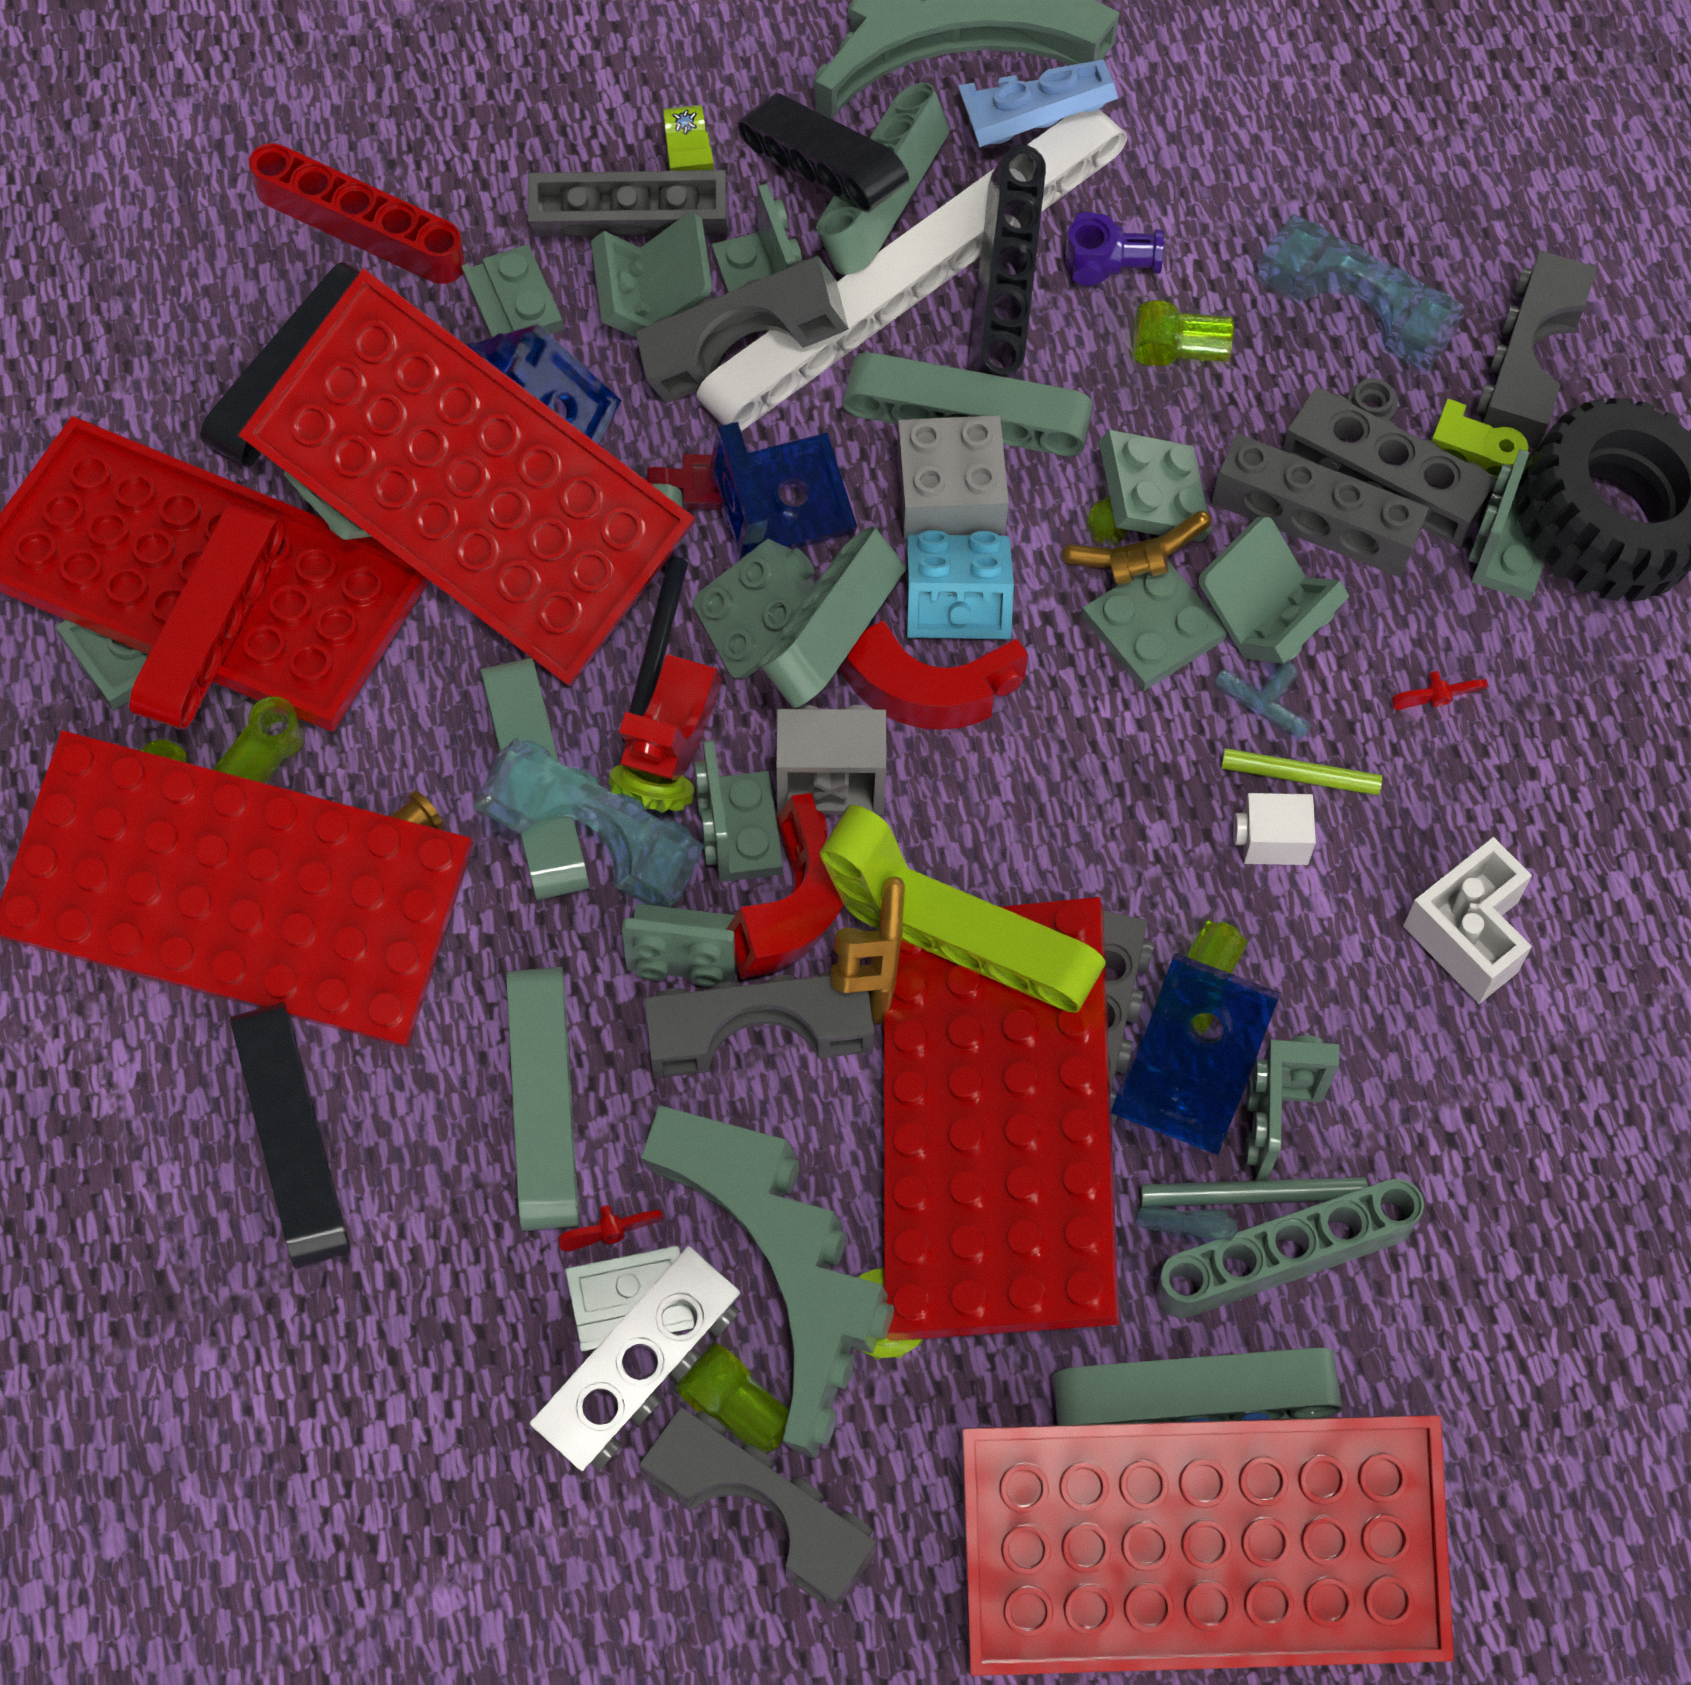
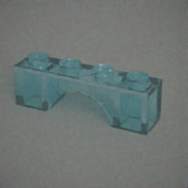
(1313, 262)
(648, 854)

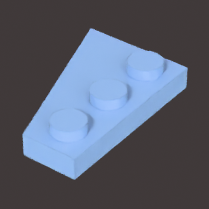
(1021, 105)

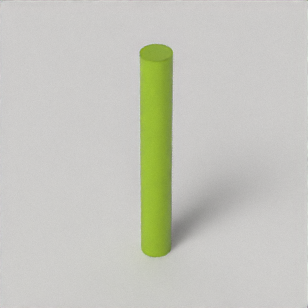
(1301, 771)

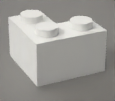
(1464, 924)

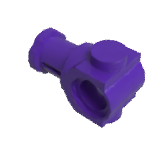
(1101, 248)

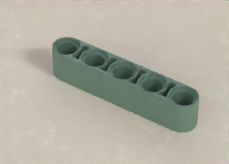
(915, 132)
(1030, 412)
(832, 617)
(520, 713)
(542, 1099)
(1307, 1229)
(1207, 1387)

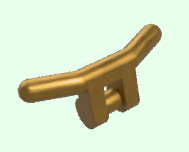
(1140, 556)
(880, 945)

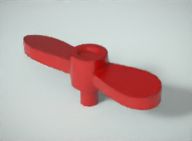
(1437, 693)
(609, 1229)

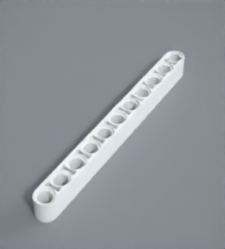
(902, 275)

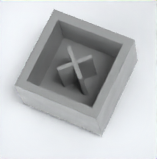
(952, 475)
(833, 756)

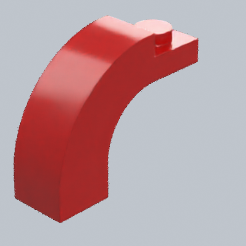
(929, 694)
(675, 720)
(785, 930)

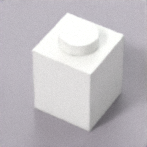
(1276, 829)

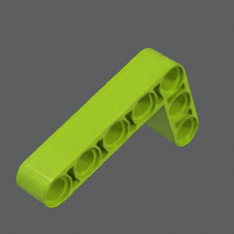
(954, 923)

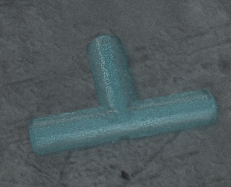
(1265, 701)
(1201, 1223)

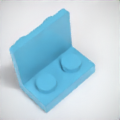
(959, 585)

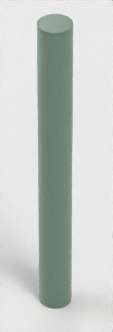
(1248, 1191)

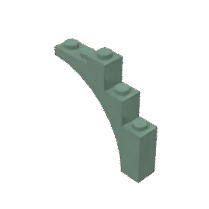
(900, 32)
(826, 1309)

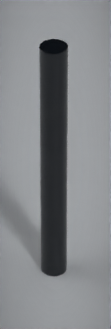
(658, 635)

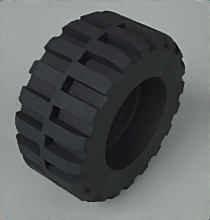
(1580, 530)

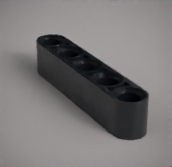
(823, 152)
(1019, 249)
(249, 391)
(290, 1136)

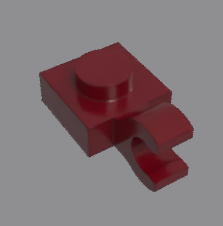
(693, 480)

